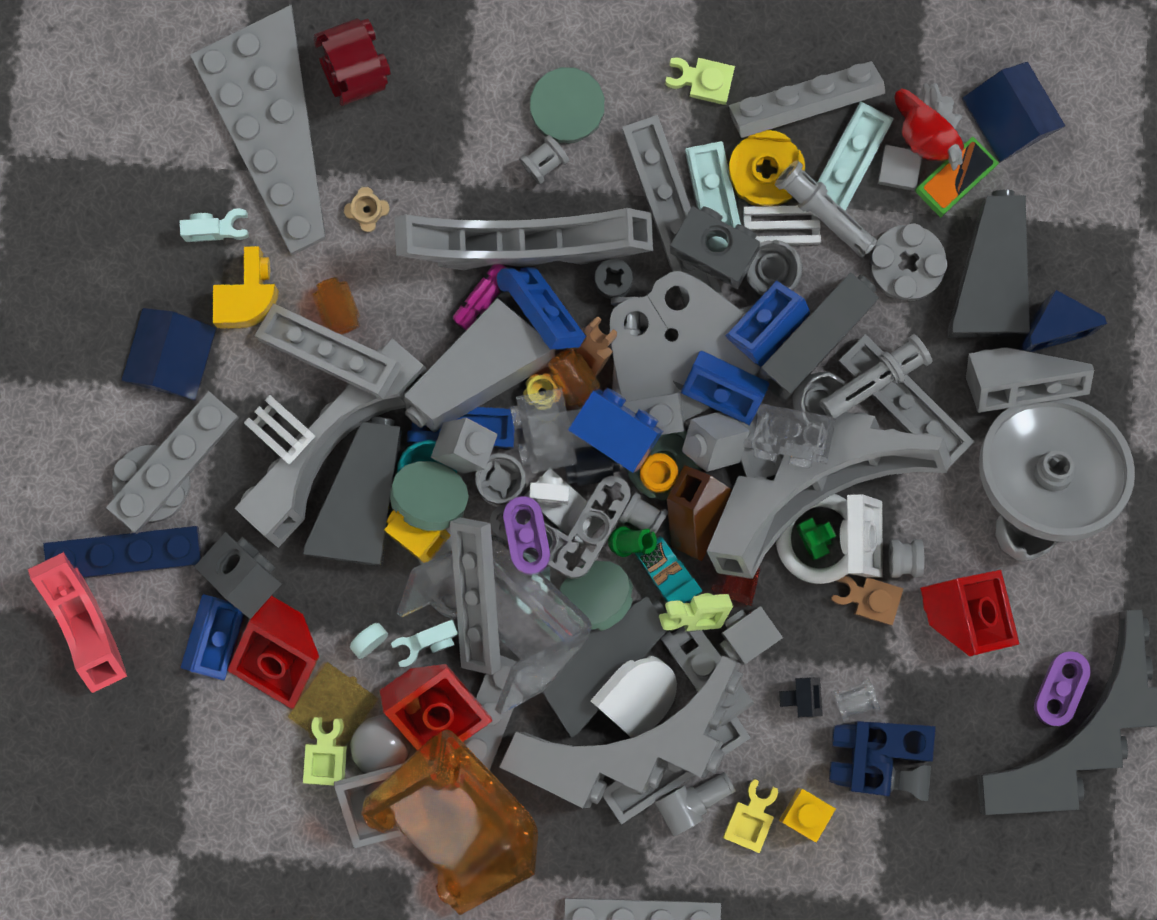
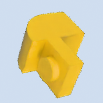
(245, 303)

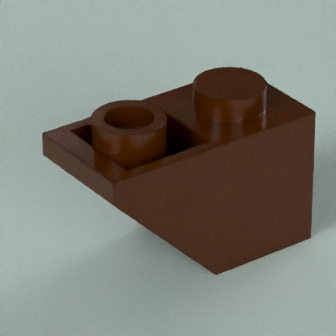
(695, 511)

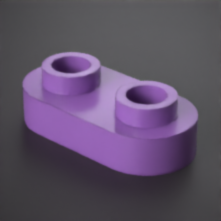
(526, 536)
(1064, 690)

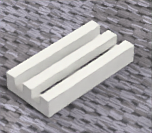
(814, 224)
(265, 416)

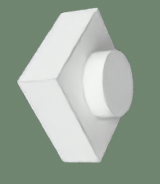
(550, 491)

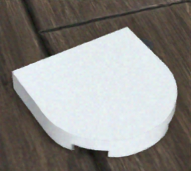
(638, 695)

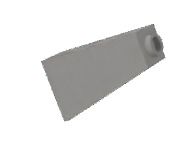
(479, 366)

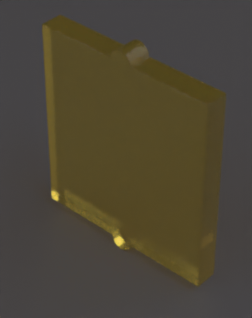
(333, 697)

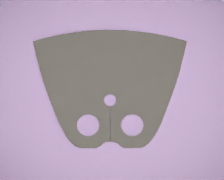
(651, 363)

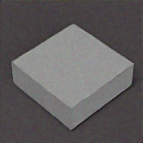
(899, 168)

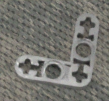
(562, 543)

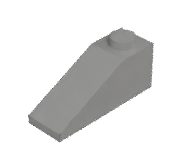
(1020, 378)

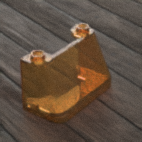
(457, 821)

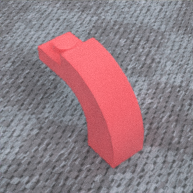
(80, 620)

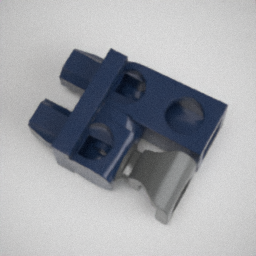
(873, 754)

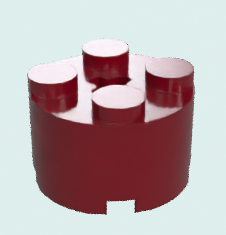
(352, 61)

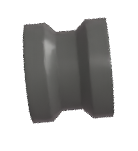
(612, 287)

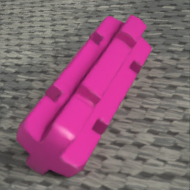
(479, 298)

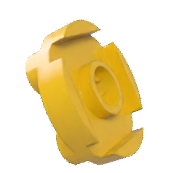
(751, 153)

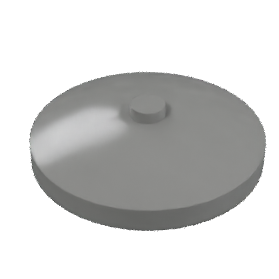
(1057, 469)

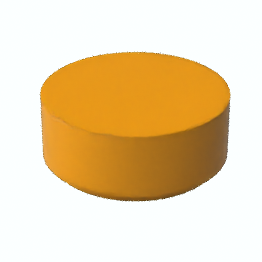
(659, 472)

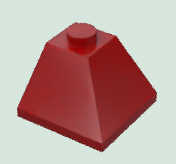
(972, 612)
(276, 652)
(432, 701)

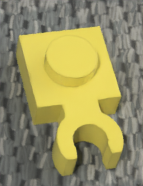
(749, 823)

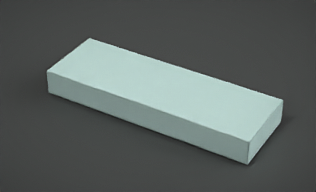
(854, 153)
(713, 186)

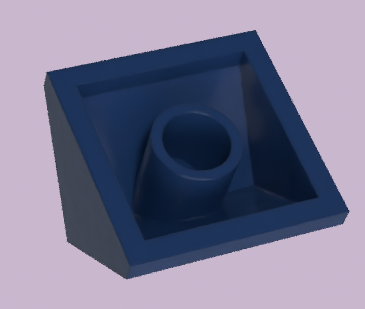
(1013, 111)
(1060, 321)
(169, 353)

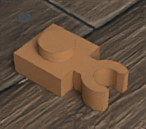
(595, 346)
(873, 600)

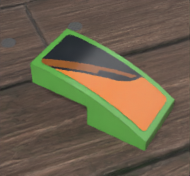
(947, 187)

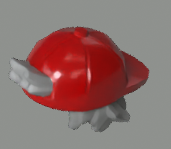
(931, 125)

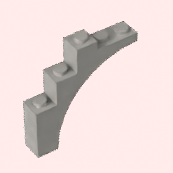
(524, 242)
(765, 508)
(683, 740)

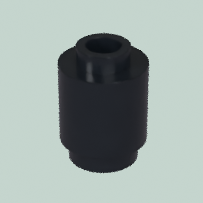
(590, 467)

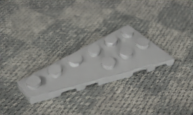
(264, 106)

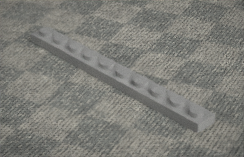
(669, 209)

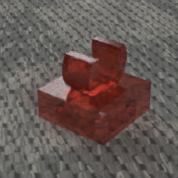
(739, 588)

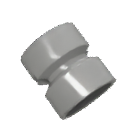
(501, 480)

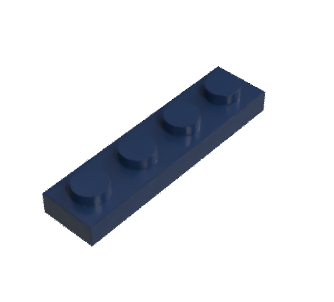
(130, 551)

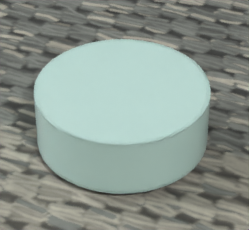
(368, 640)

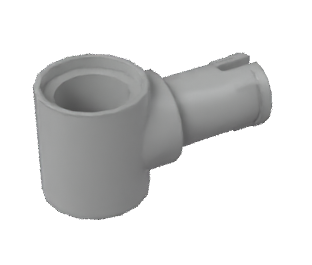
(685, 806)

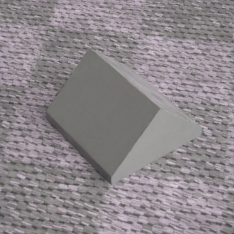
(351, 795)

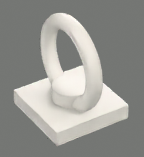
(859, 541)

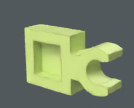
(708, 80)
(702, 613)
(325, 760)

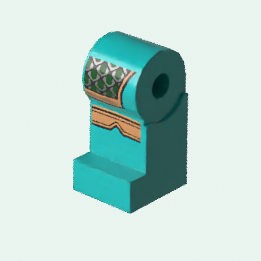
(669, 574)

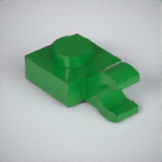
(815, 537)

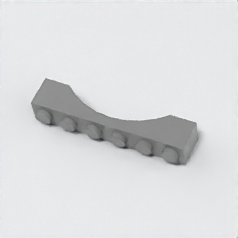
(281, 496)

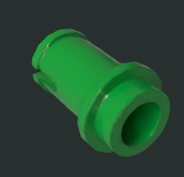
(626, 541)

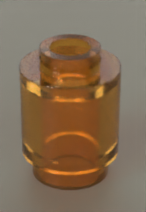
(336, 306)
(573, 376)

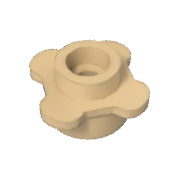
(366, 198)

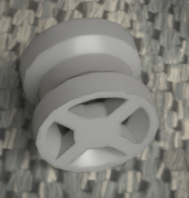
(906, 558)

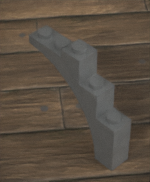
(1052, 779)

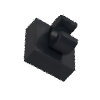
(806, 697)

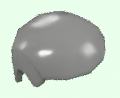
(774, 262)
(813, 389)
(1020, 544)
(378, 745)

